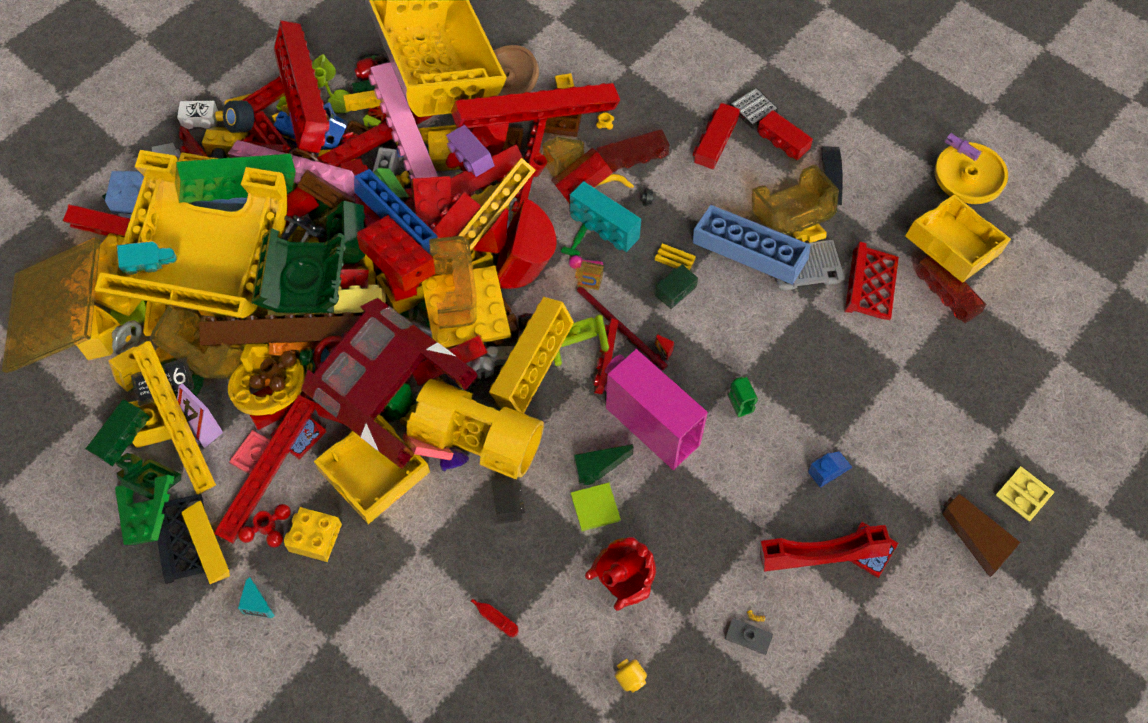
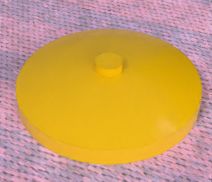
(971, 180)

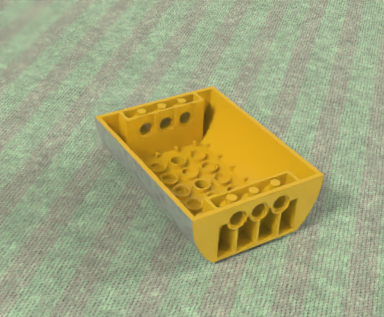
(449, 39)

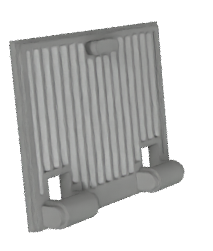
(821, 259)

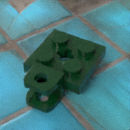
(141, 476)

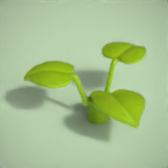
(325, 72)

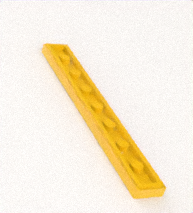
(173, 417)

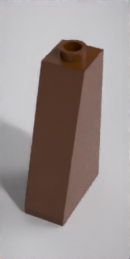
(980, 534)

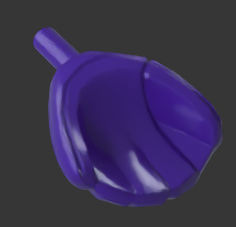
(458, 459)

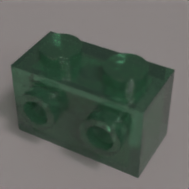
(676, 286)

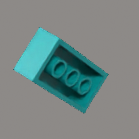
(604, 217)

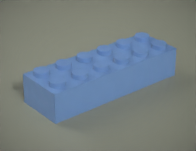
(751, 244)

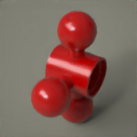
(274, 538)

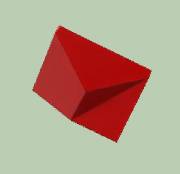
(495, 236)

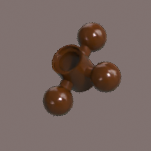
(273, 371)

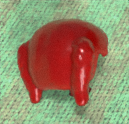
(625, 570)

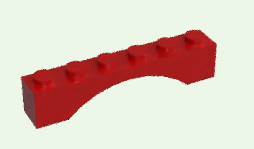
(863, 544)

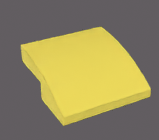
(1025, 494)

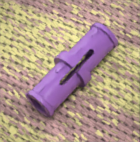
(963, 146)

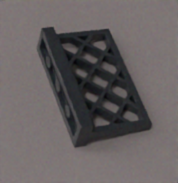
(166, 546)

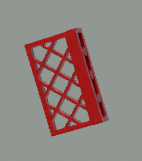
(856, 282)

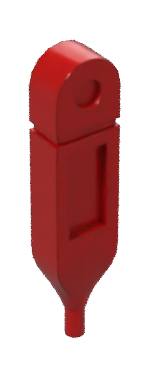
(497, 619)

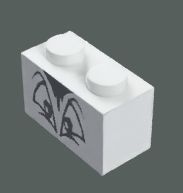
(197, 114)

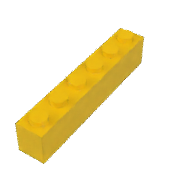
(497, 202)

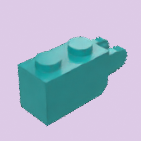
(143, 257)

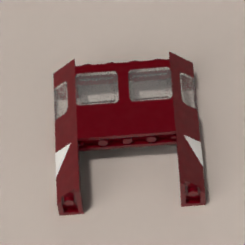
(371, 369)

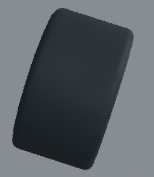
(238, 116)

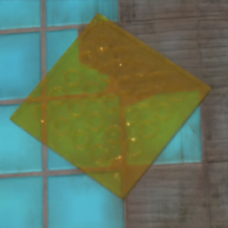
(52, 306)

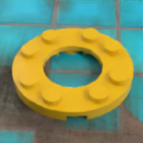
(250, 404)

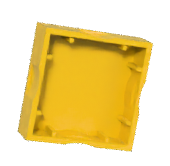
(957, 238)
(366, 476)

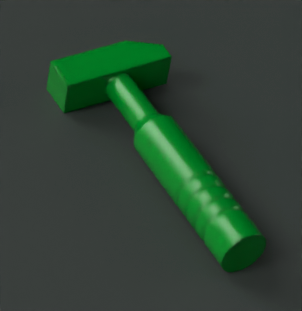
(571, 251)

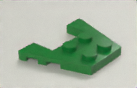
(142, 520)

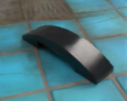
(833, 167)

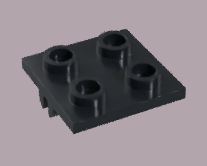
(304, 222)

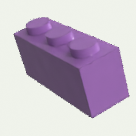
(469, 151)

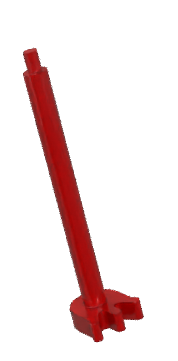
(278, 147)

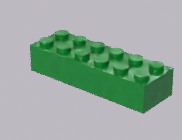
(223, 177)

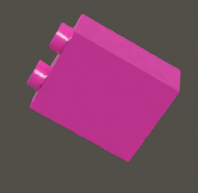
(654, 408)

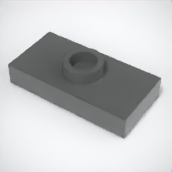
(749, 636)

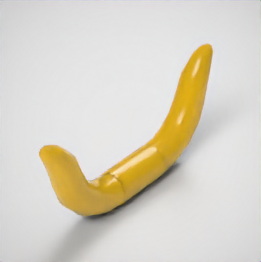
(616, 177)

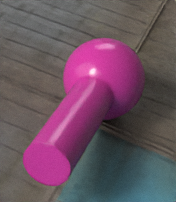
(576, 261)

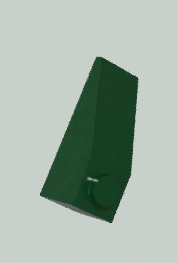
(596, 464)

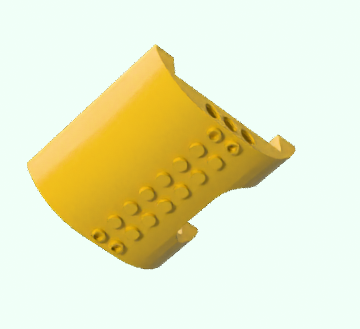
(212, 246)

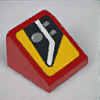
(664, 345)

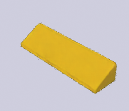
(205, 543)

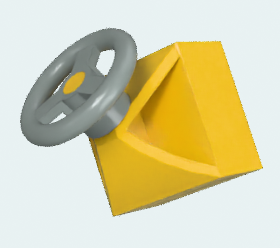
(107, 334)

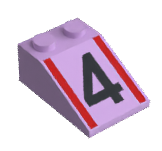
(198, 417)

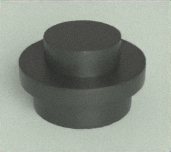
(646, 197)

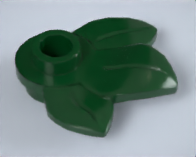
(306, 359)

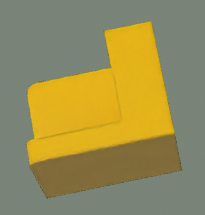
(254, 355)

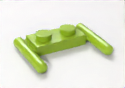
(585, 330)

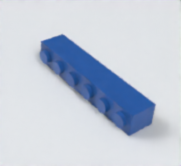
(386, 203)

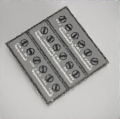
(753, 107)

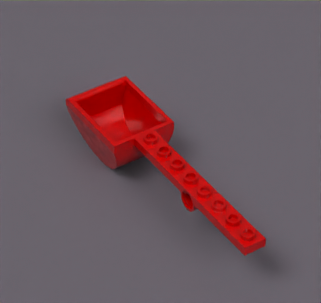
(530, 232)

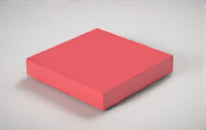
(424, 449)
(250, 452)

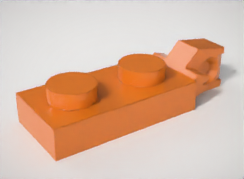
(282, 347)

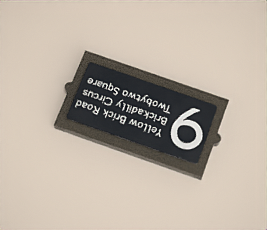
(176, 372)

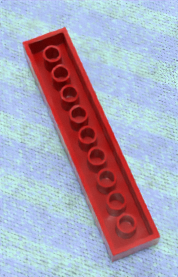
(300, 87)

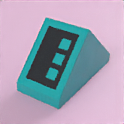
(253, 602)

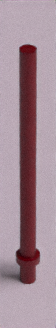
(655, 358)

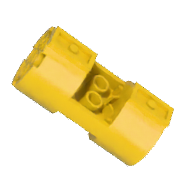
(450, 417)

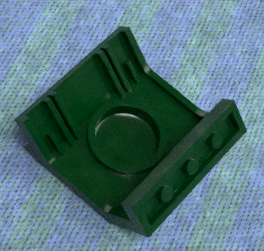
(298, 274)

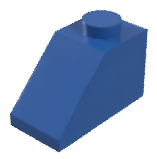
(828, 468)

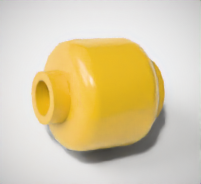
(630, 675)

